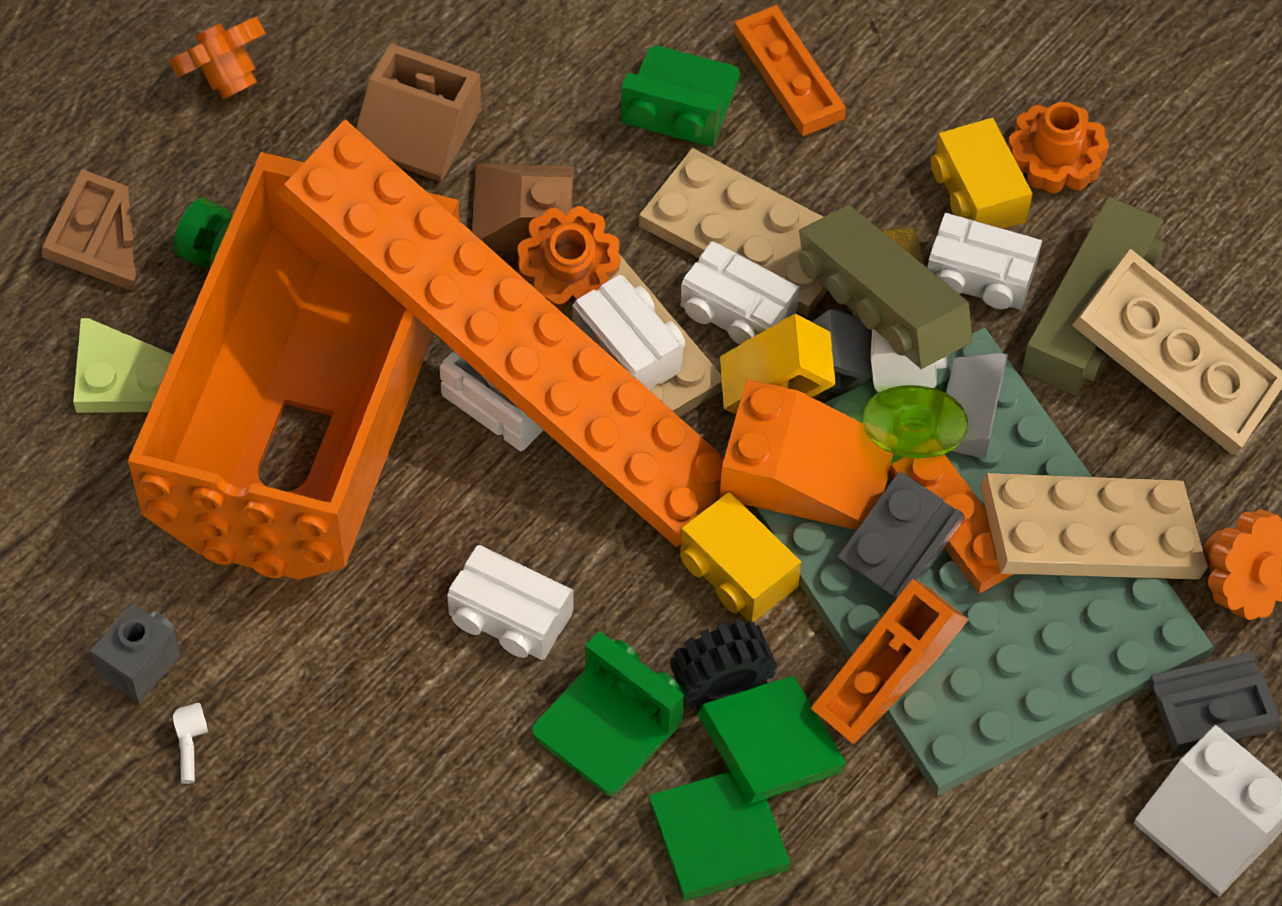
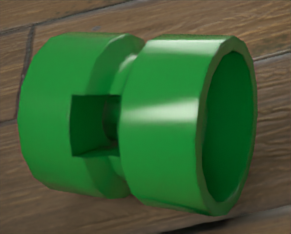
(201, 232)

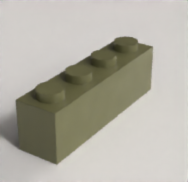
(885, 286)
(1058, 350)

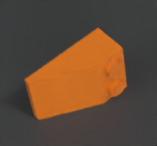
(802, 458)

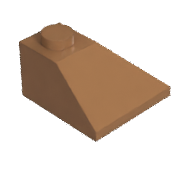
(513, 196)

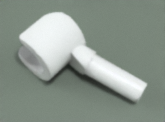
(188, 722)

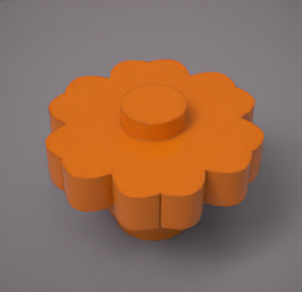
(222, 57)
(1058, 147)
(568, 254)
(1247, 564)

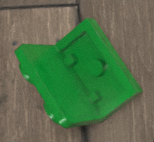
(679, 95)
(611, 716)

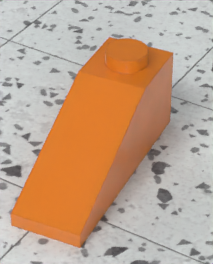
(889, 660)

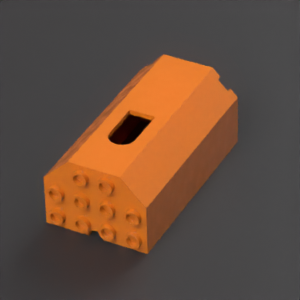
(273, 329)

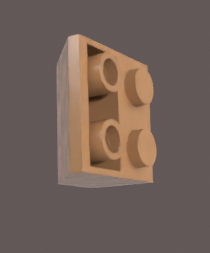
(419, 110)

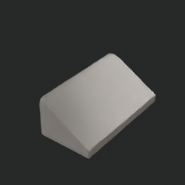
(977, 386)

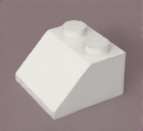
(1215, 811)

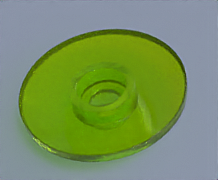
(915, 421)

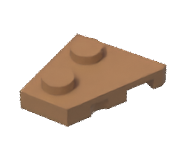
(95, 231)

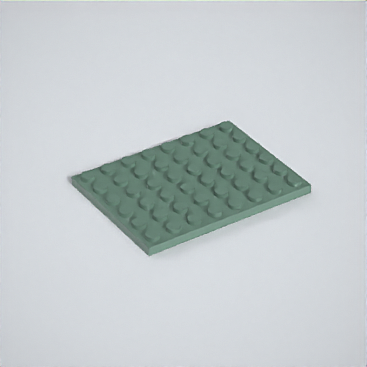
(1034, 645)

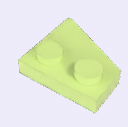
(116, 370)

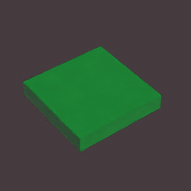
(771, 739)
(717, 836)

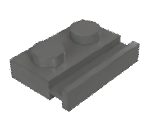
(901, 536)
(1211, 694)

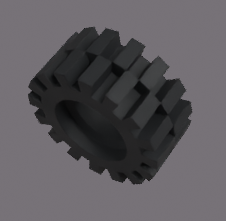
(723, 663)

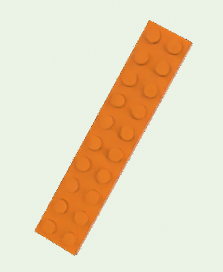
(506, 330)

